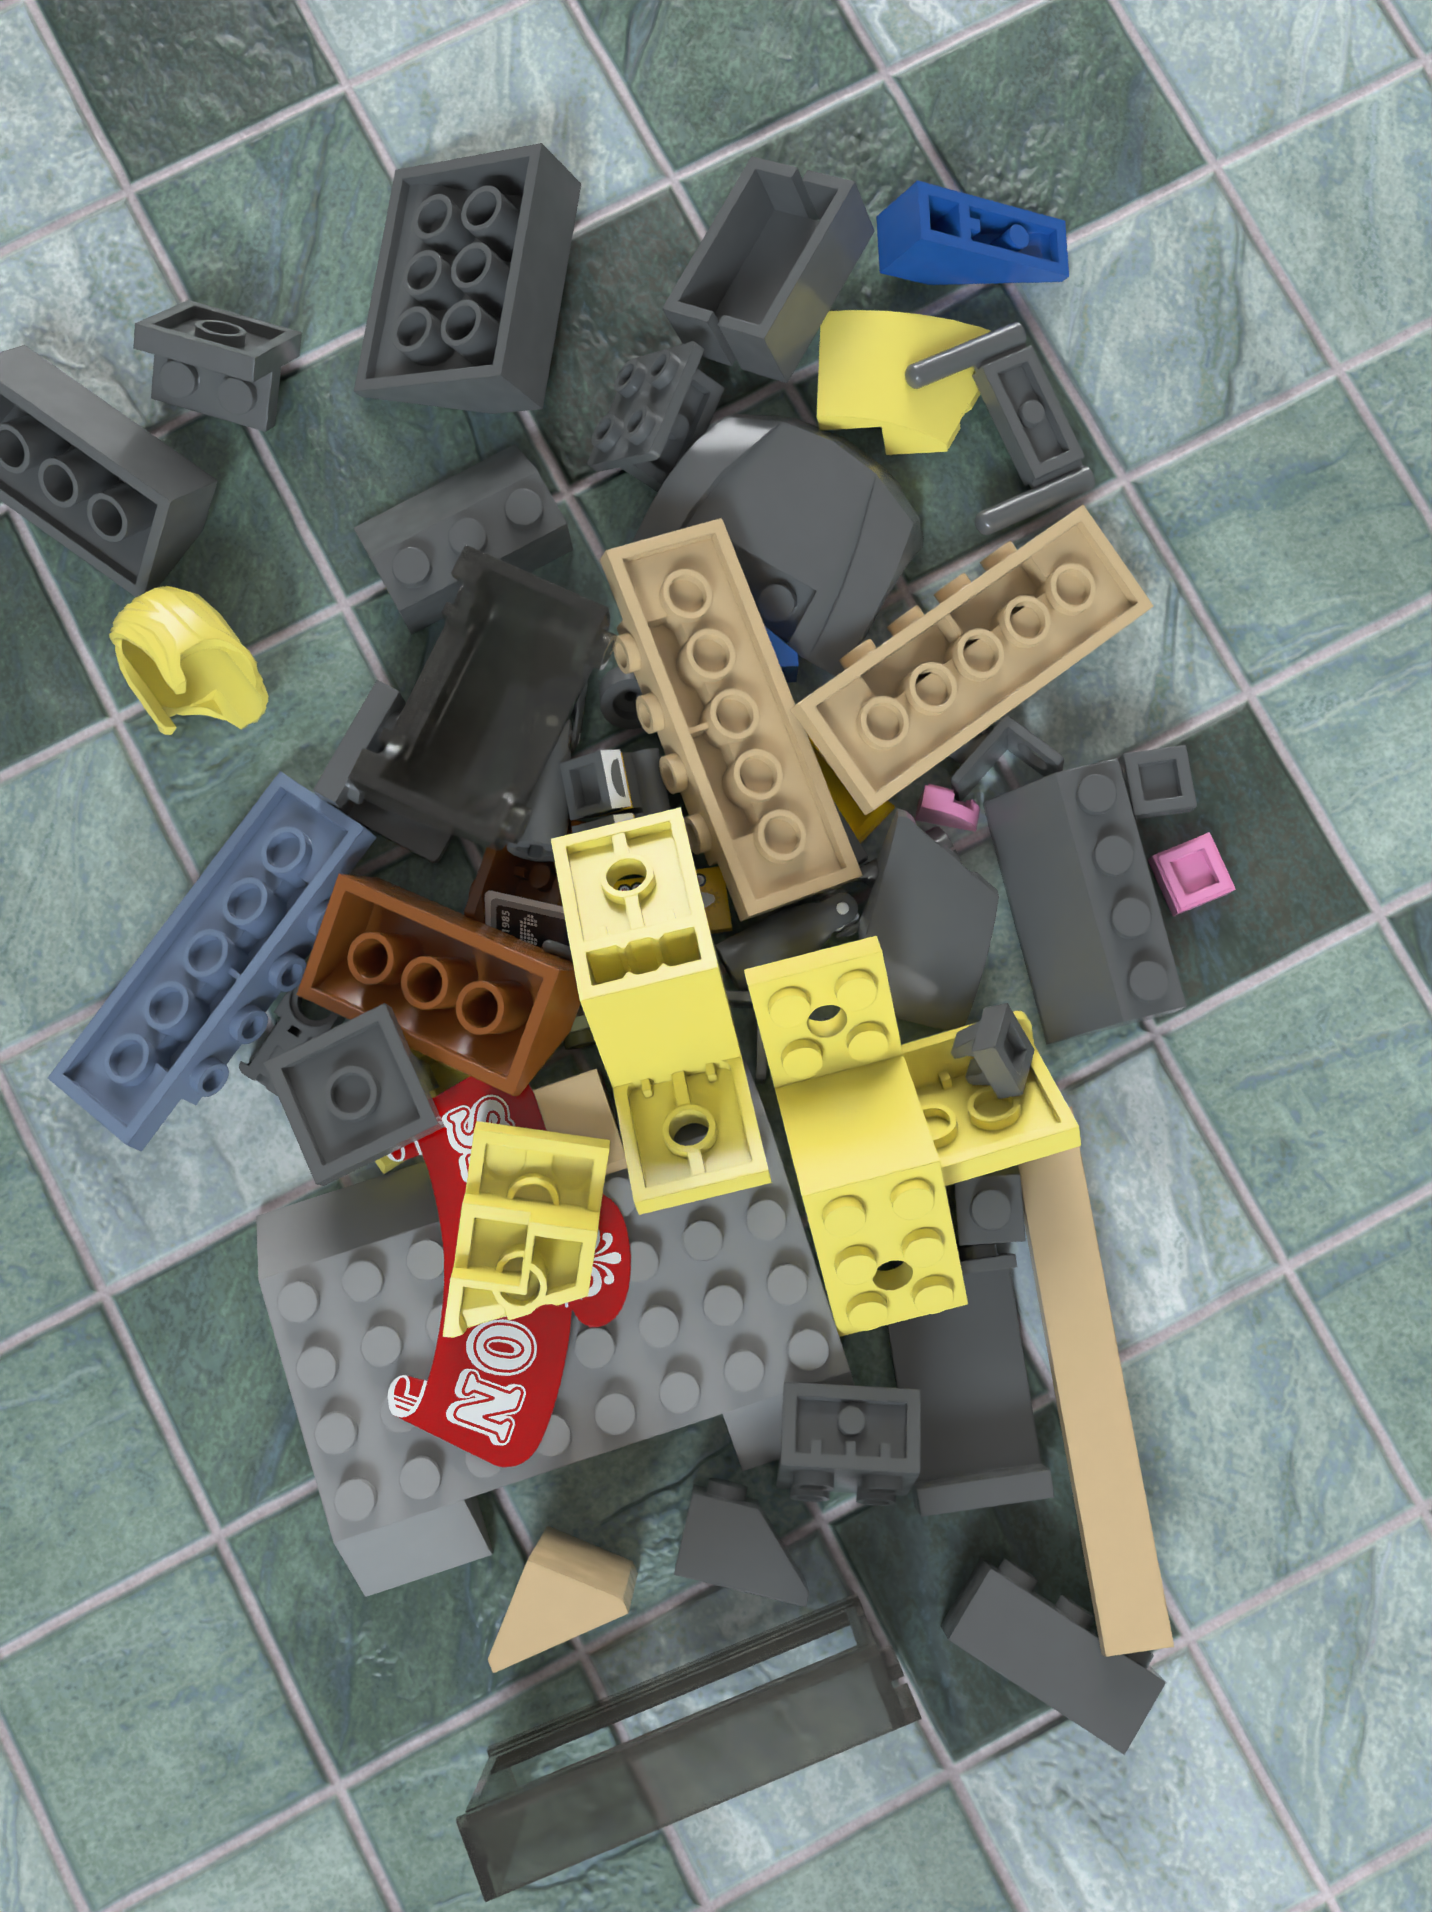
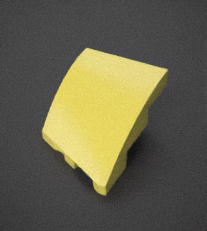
(865, 382)
(525, 1223)

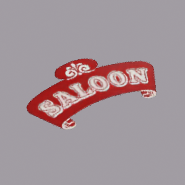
(501, 1377)

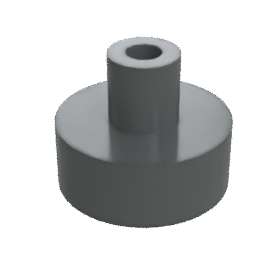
(618, 699)

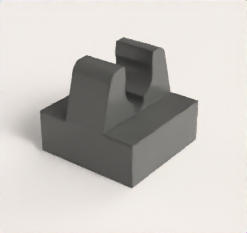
(1158, 781)
(999, 1051)

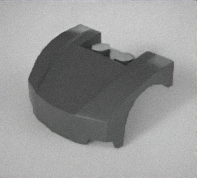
(809, 522)

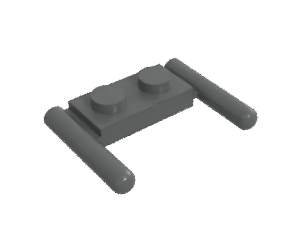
(1025, 417)

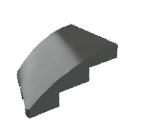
(930, 924)

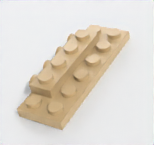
(970, 657)
(725, 719)

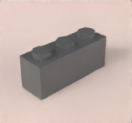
(1052, 1652)

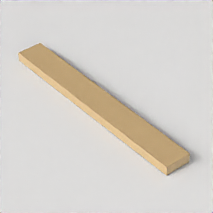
(1093, 1407)

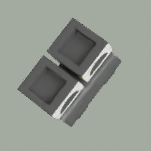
(613, 785)

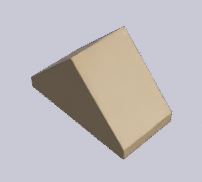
(583, 1109)

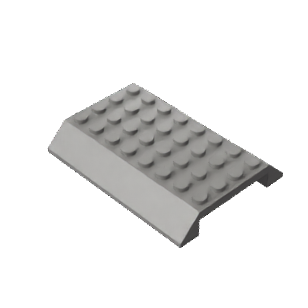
(709, 1327)

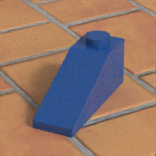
(964, 239)

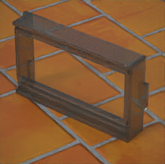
(687, 1765)

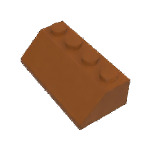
(452, 981)

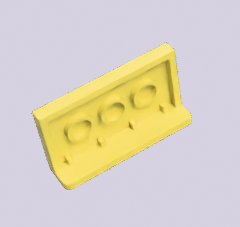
(975, 1128)

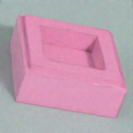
(1191, 874)

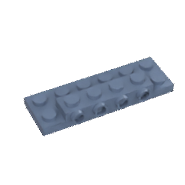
(214, 965)

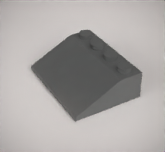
(470, 282)

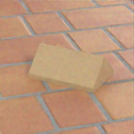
(561, 1595)

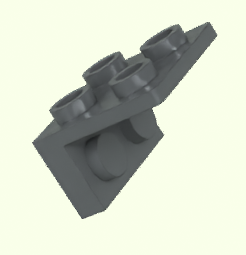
(377, 712)
(849, 1442)

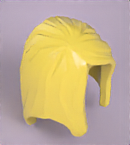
(186, 660)

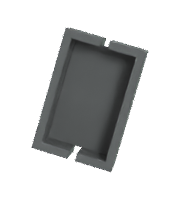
(770, 267)

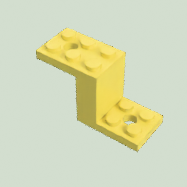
(659, 1010)
(858, 1137)

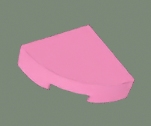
(938, 807)

